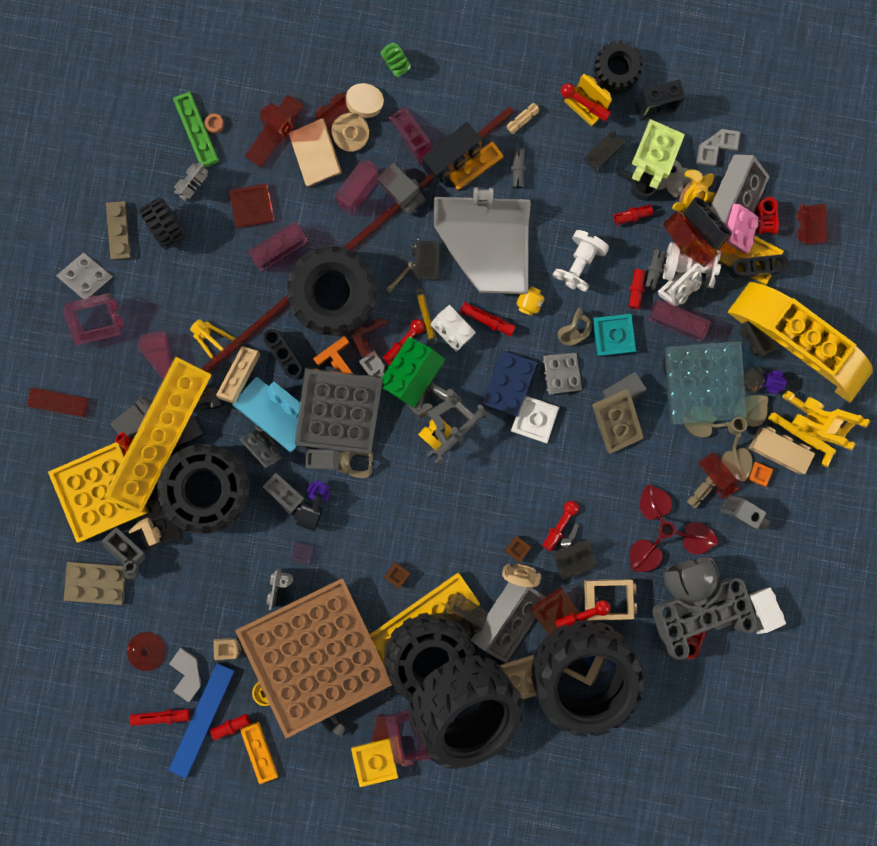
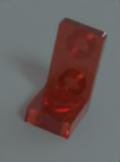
(363, 345)
(720, 475)

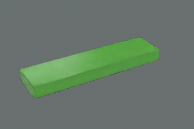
(196, 129)

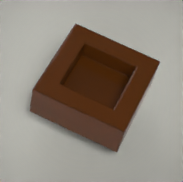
(517, 549)
(397, 575)

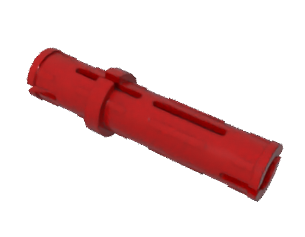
(495, 323)
(168, 716)

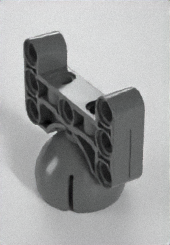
(695, 593)

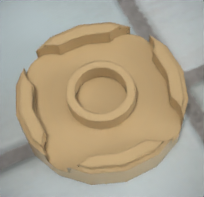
(364, 100)
(350, 132)
(521, 575)

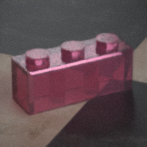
(278, 246)
(679, 320)

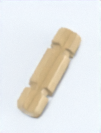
(523, 118)

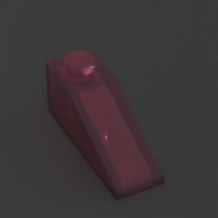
(411, 134)
(156, 351)

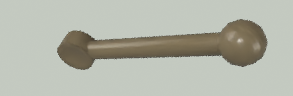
(390, 287)

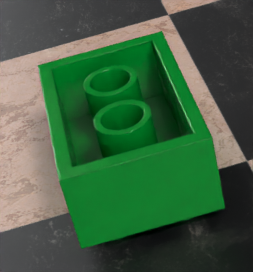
(411, 371)

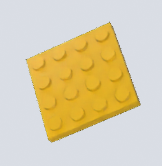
(82, 492)

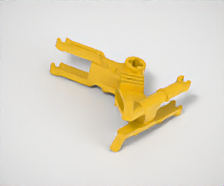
(820, 425)

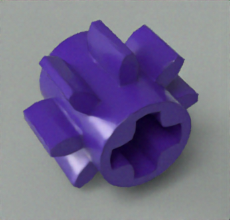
(775, 382)
(318, 487)

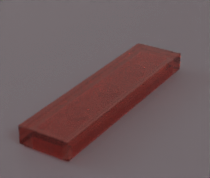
(266, 141)

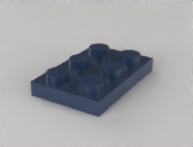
(510, 383)

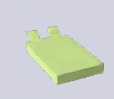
(657, 152)

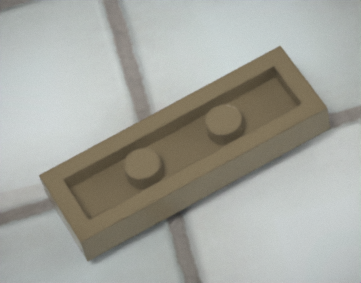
(118, 230)

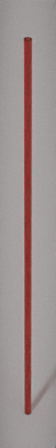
(352, 244)

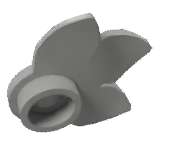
(675, 180)

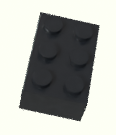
(452, 154)

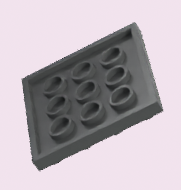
(338, 410)

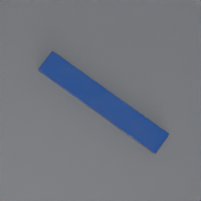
(201, 720)

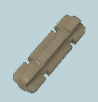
(702, 491)

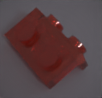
(813, 224)

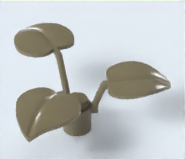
(737, 461)

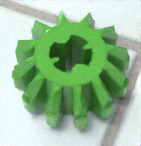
(395, 59)

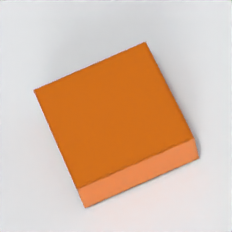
(760, 474)

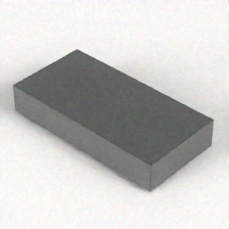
(322, 459)

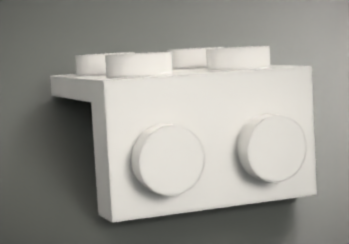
(681, 286)

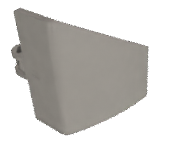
(487, 239)

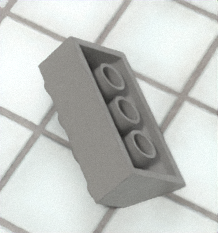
(741, 185)
(508, 621)

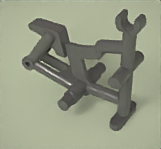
(451, 401)

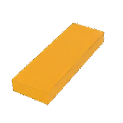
(489, 156)
(259, 752)

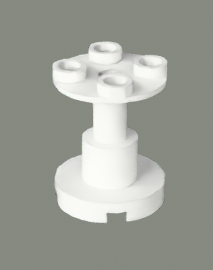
(584, 255)
(681, 263)

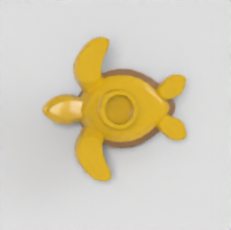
(696, 188)

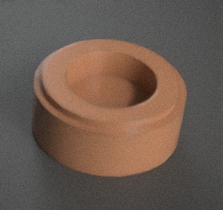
(214, 123)

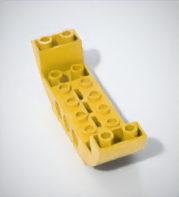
(804, 336)

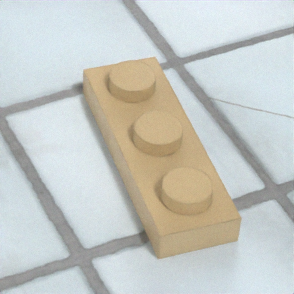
(238, 374)

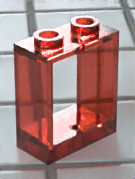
(689, 240)

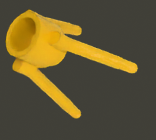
(201, 330)

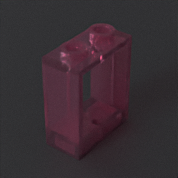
(357, 186)
(81, 337)
(395, 740)

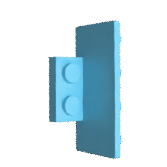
(271, 410)

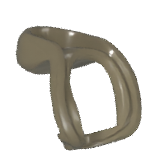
(569, 335)
(344, 464)

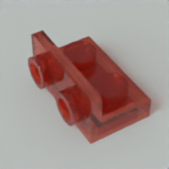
(333, 110)

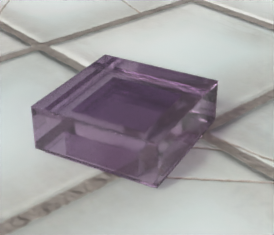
(302, 553)

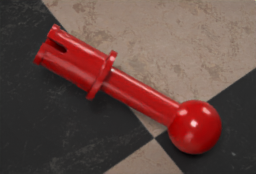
(569, 91)
(416, 327)
(570, 509)
(601, 608)

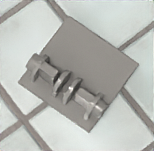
(196, 171)
(84, 276)
(562, 373)
(278, 580)

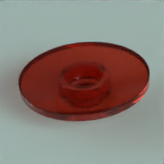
(154, 646)

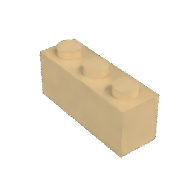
(782, 450)

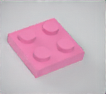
(742, 226)

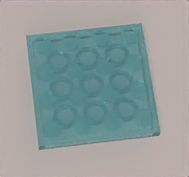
(705, 382)

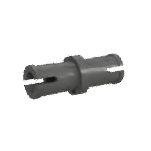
(518, 168)
(655, 269)

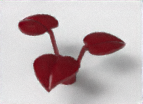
(653, 504)

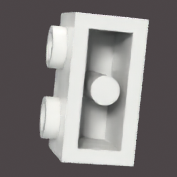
(452, 328)
(766, 611)

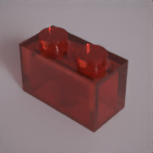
(276, 121)

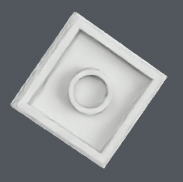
(535, 419)

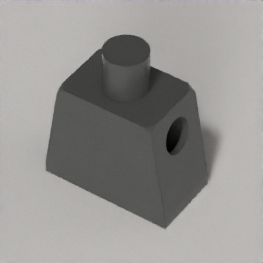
(745, 513)

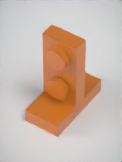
(332, 352)

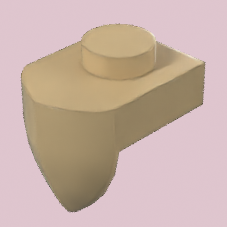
(151, 533)
(226, 649)

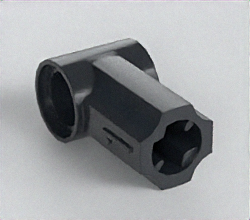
(209, 400)

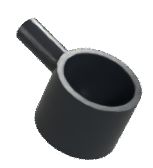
(640, 189)
(309, 514)

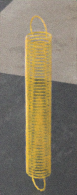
(424, 314)

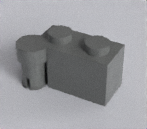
(401, 188)
(132, 418)
(125, 552)

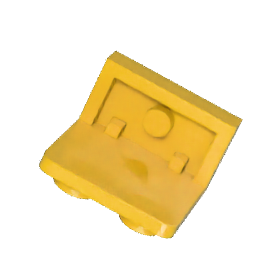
(588, 88)

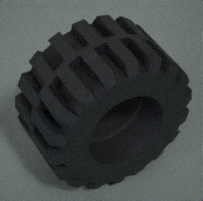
(620, 52)
(162, 223)

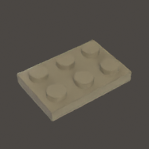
(617, 421)
(94, 583)

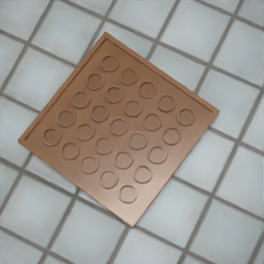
(313, 657)

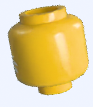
(530, 302)

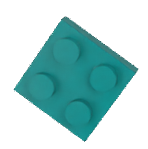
(614, 335)

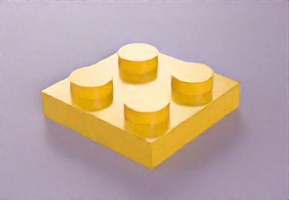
(374, 762)

